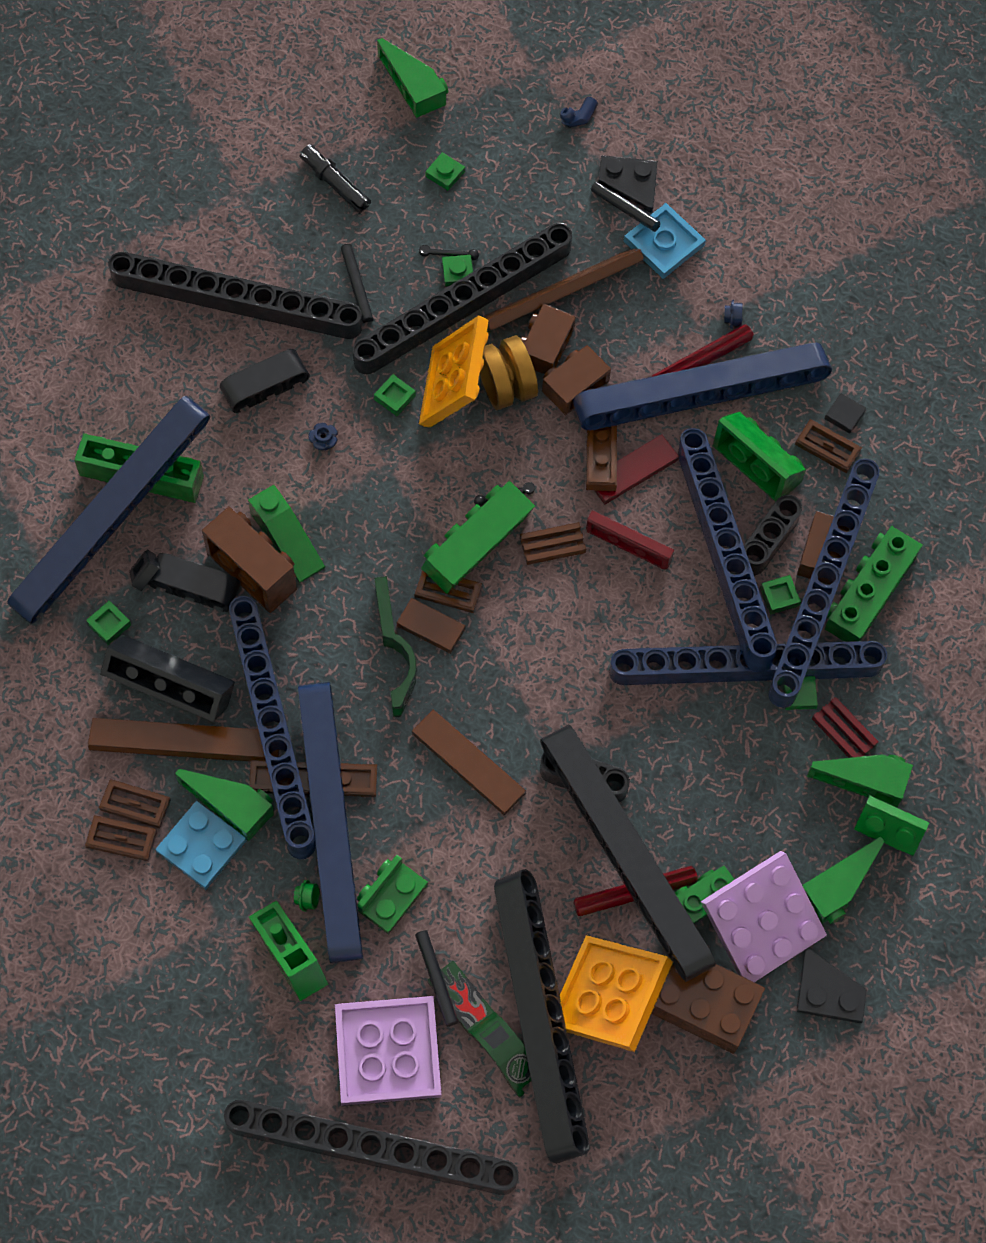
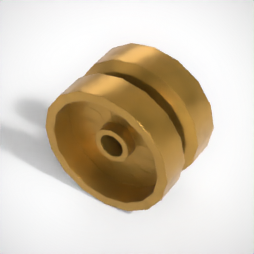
(508, 373)

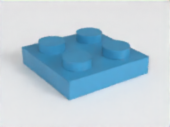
(667, 246)
(201, 845)

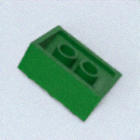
(758, 455)

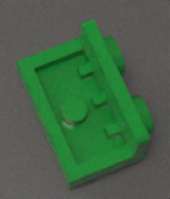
(891, 824)
(706, 886)

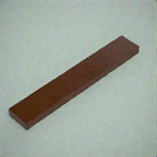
(563, 288)
(176, 740)

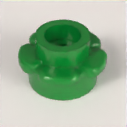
(307, 895)

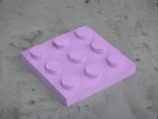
(764, 917)
(387, 1050)

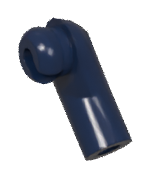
(579, 117)

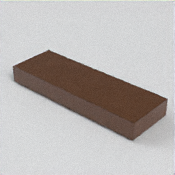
(601, 459)

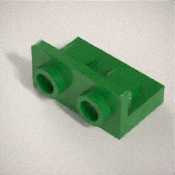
(390, 894)

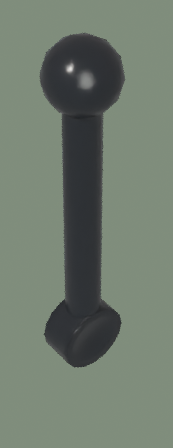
(425, 250)
(527, 488)

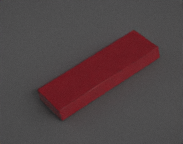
(640, 466)
(629, 540)

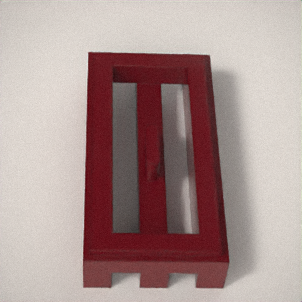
(852, 721)

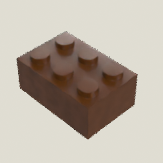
(250, 558)
(710, 1005)

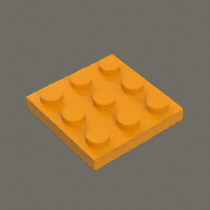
(454, 372)
(612, 992)

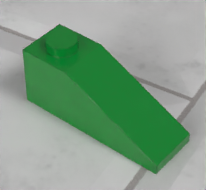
(414, 79)
(285, 531)
(868, 776)
(231, 801)
(836, 886)
(289, 950)

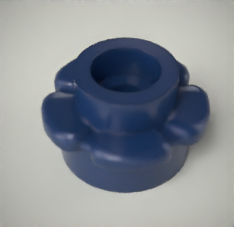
(733, 314)
(323, 443)

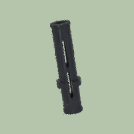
(327, 171)

